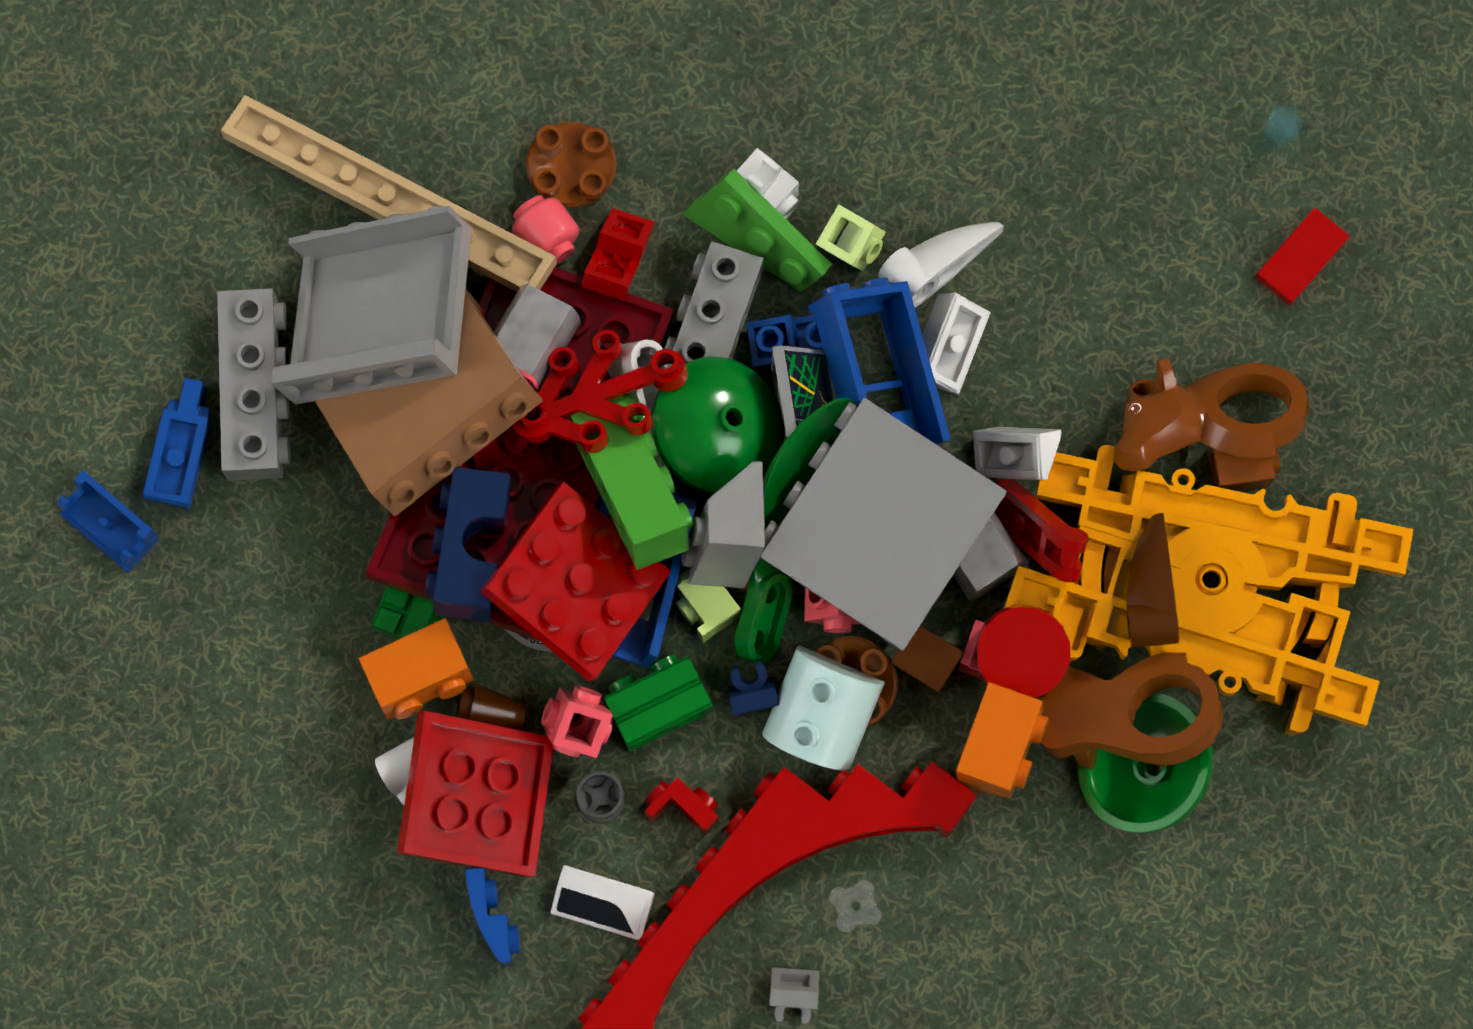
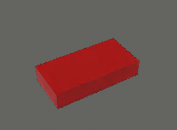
(1302, 256)

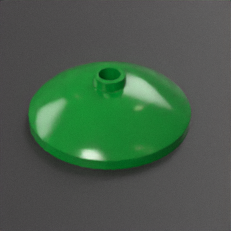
(693, 425)
(1128, 792)

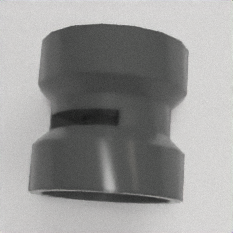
(600, 790)

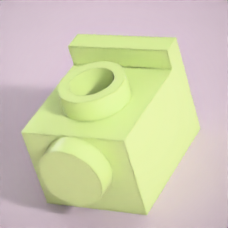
(859, 241)
(706, 604)

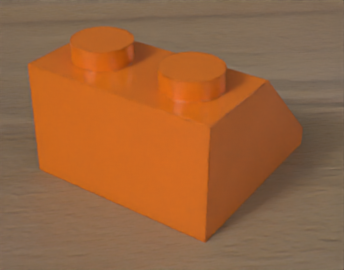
(416, 670)
(1000, 742)

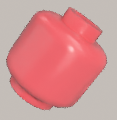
(546, 226)

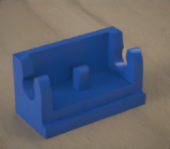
(107, 522)

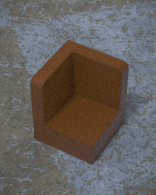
(928, 658)

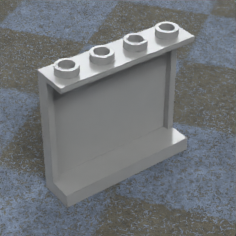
(377, 305)
(881, 522)

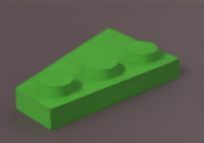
(749, 223)

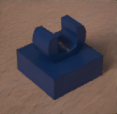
(752, 694)

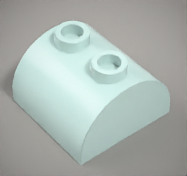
(822, 710)

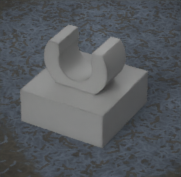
(794, 989)

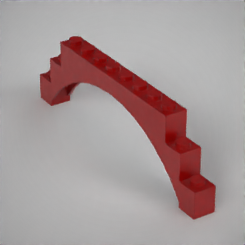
(778, 831)

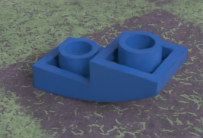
(780, 331)
(496, 929)

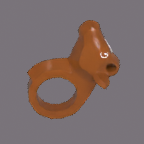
(1170, 417)
(1100, 713)

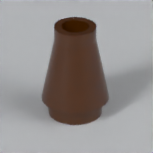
(490, 707)

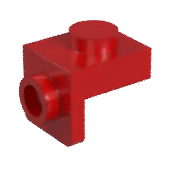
(695, 804)

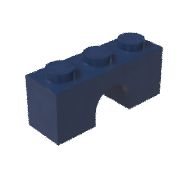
(474, 504)

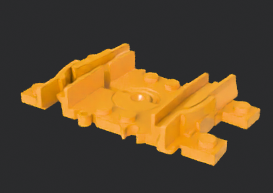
(1249, 548)

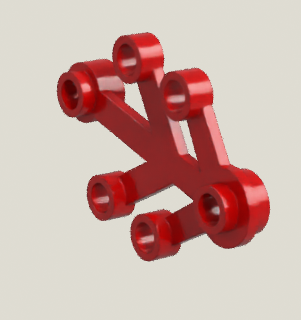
(593, 397)

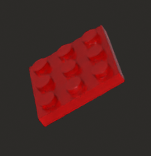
(574, 582)
(475, 795)

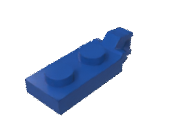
(179, 448)

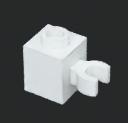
(771, 182)

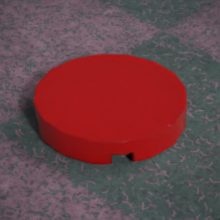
(1023, 650)

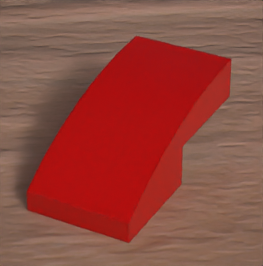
(617, 254)

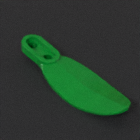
(769, 588)

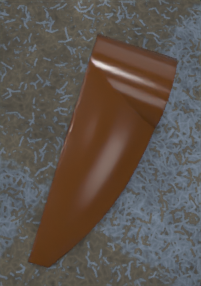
(1150, 590)

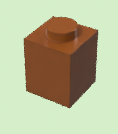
(1241, 473)

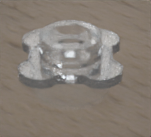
(848, 918)

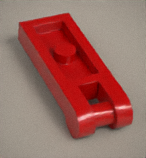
(1041, 532)

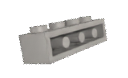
(718, 303)
(248, 402)

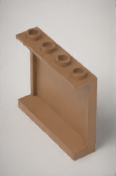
(420, 431)

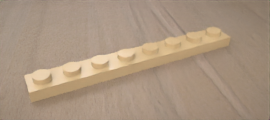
(378, 189)

